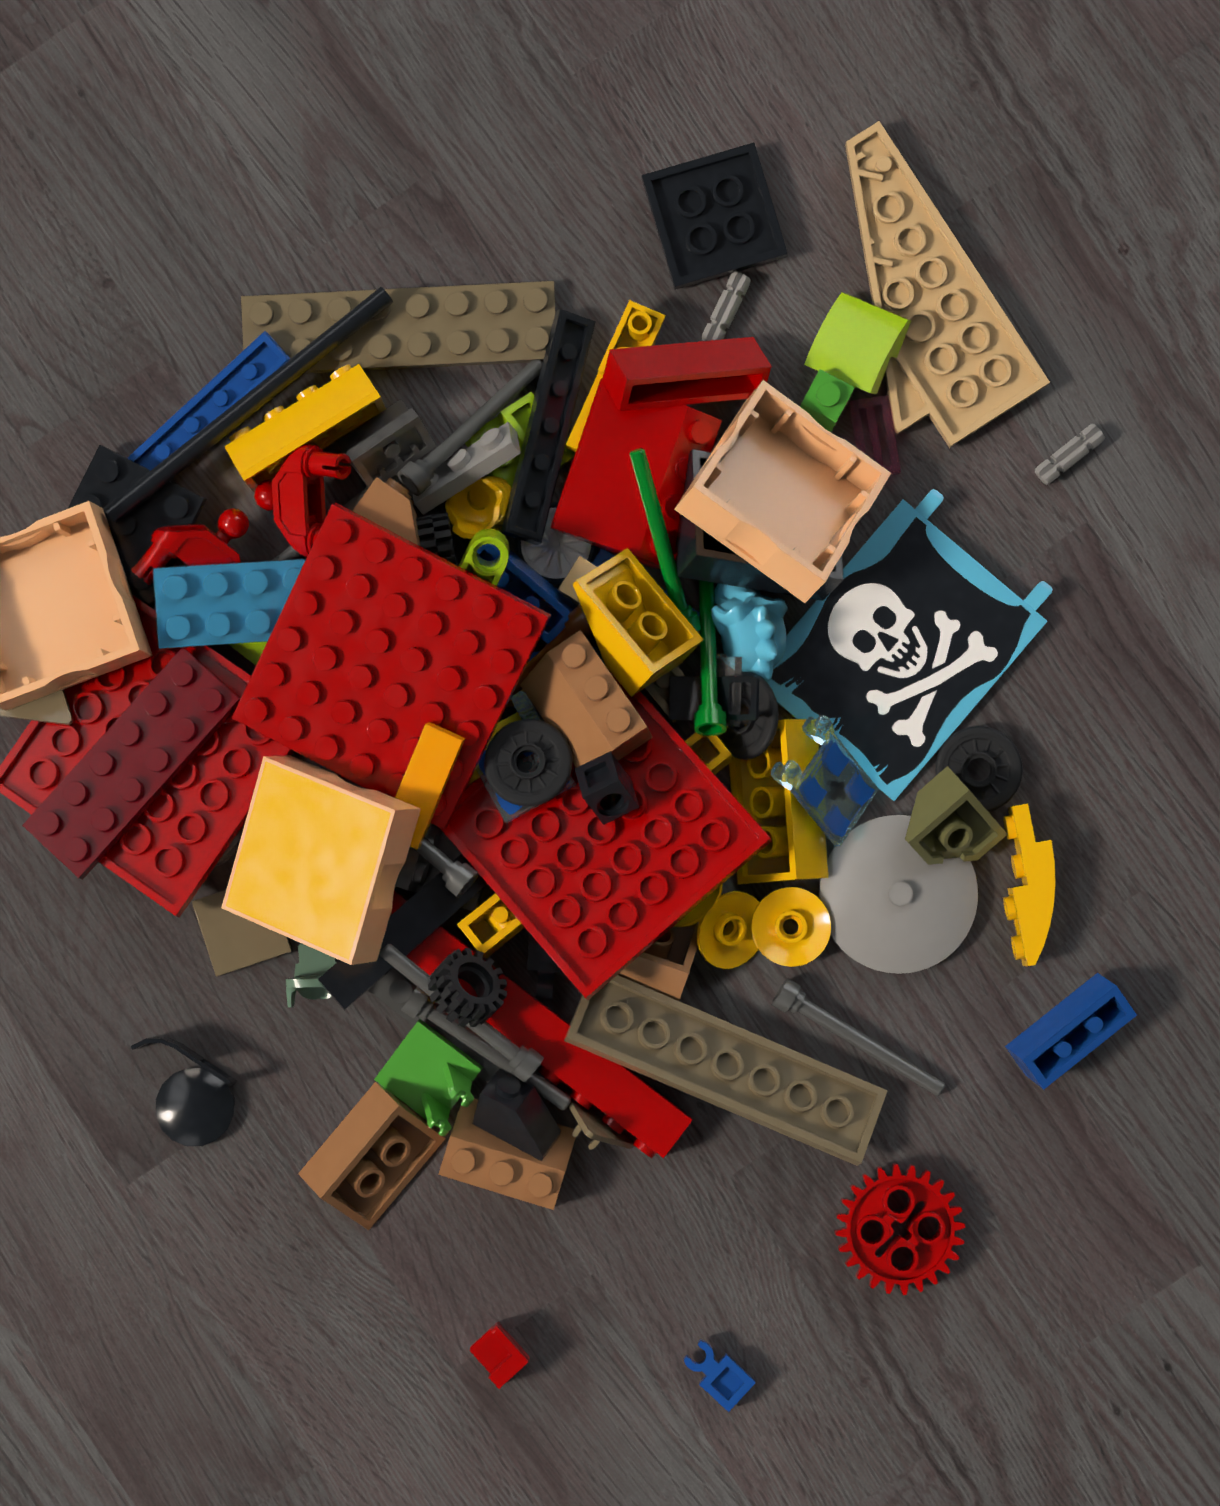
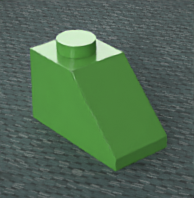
(827, 399)

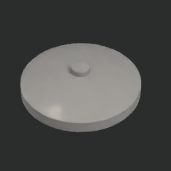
(891, 904)

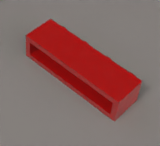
(685, 373)

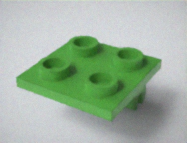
(429, 1075)

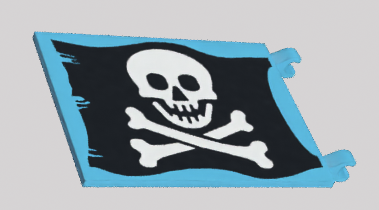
(904, 646)

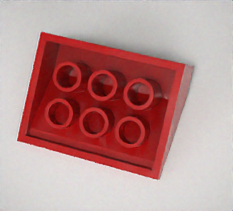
(601, 490)

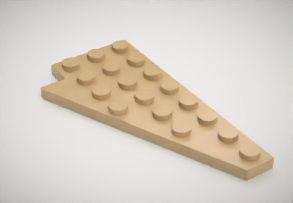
(961, 350)

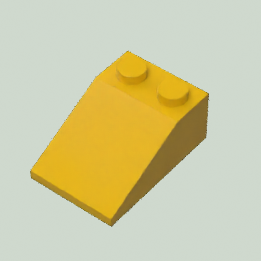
(634, 622)

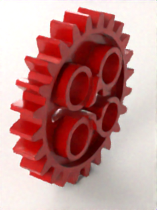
(927, 1253)

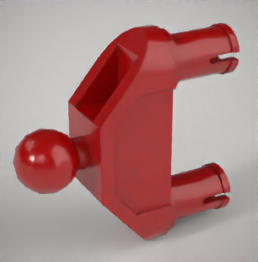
(299, 493)
(194, 544)

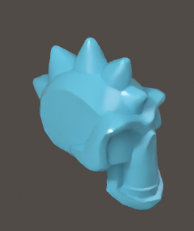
(750, 627)

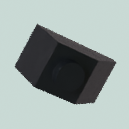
(516, 1115)

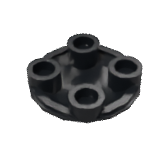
(194, 1107)

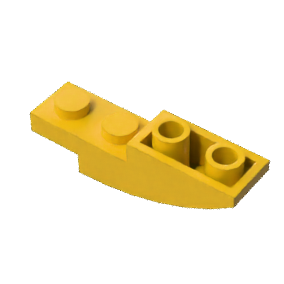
(637, 328)
(1033, 902)

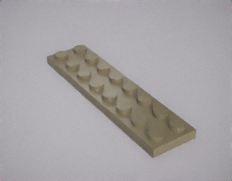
(418, 329)
(729, 1067)

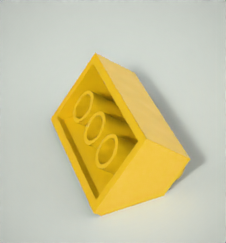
(315, 419)
(797, 840)

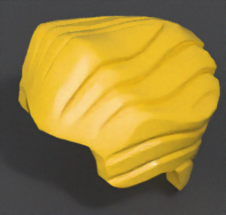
(479, 506)

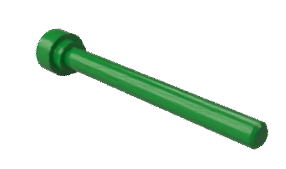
(660, 536)
(710, 718)

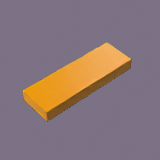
(429, 774)

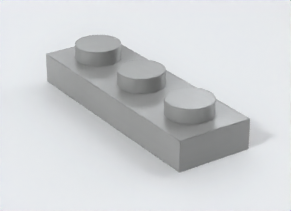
(469, 465)

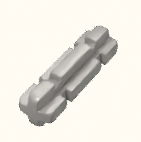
(726, 307)
(1069, 454)

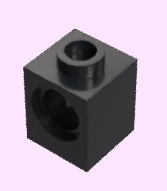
(606, 788)

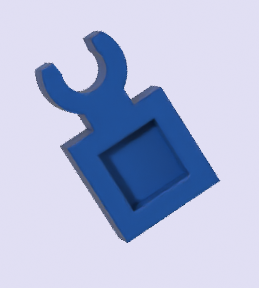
(722, 1378)

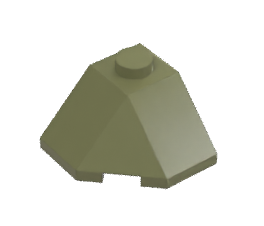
(951, 822)

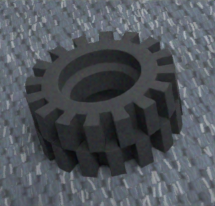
(437, 536)
(459, 1002)

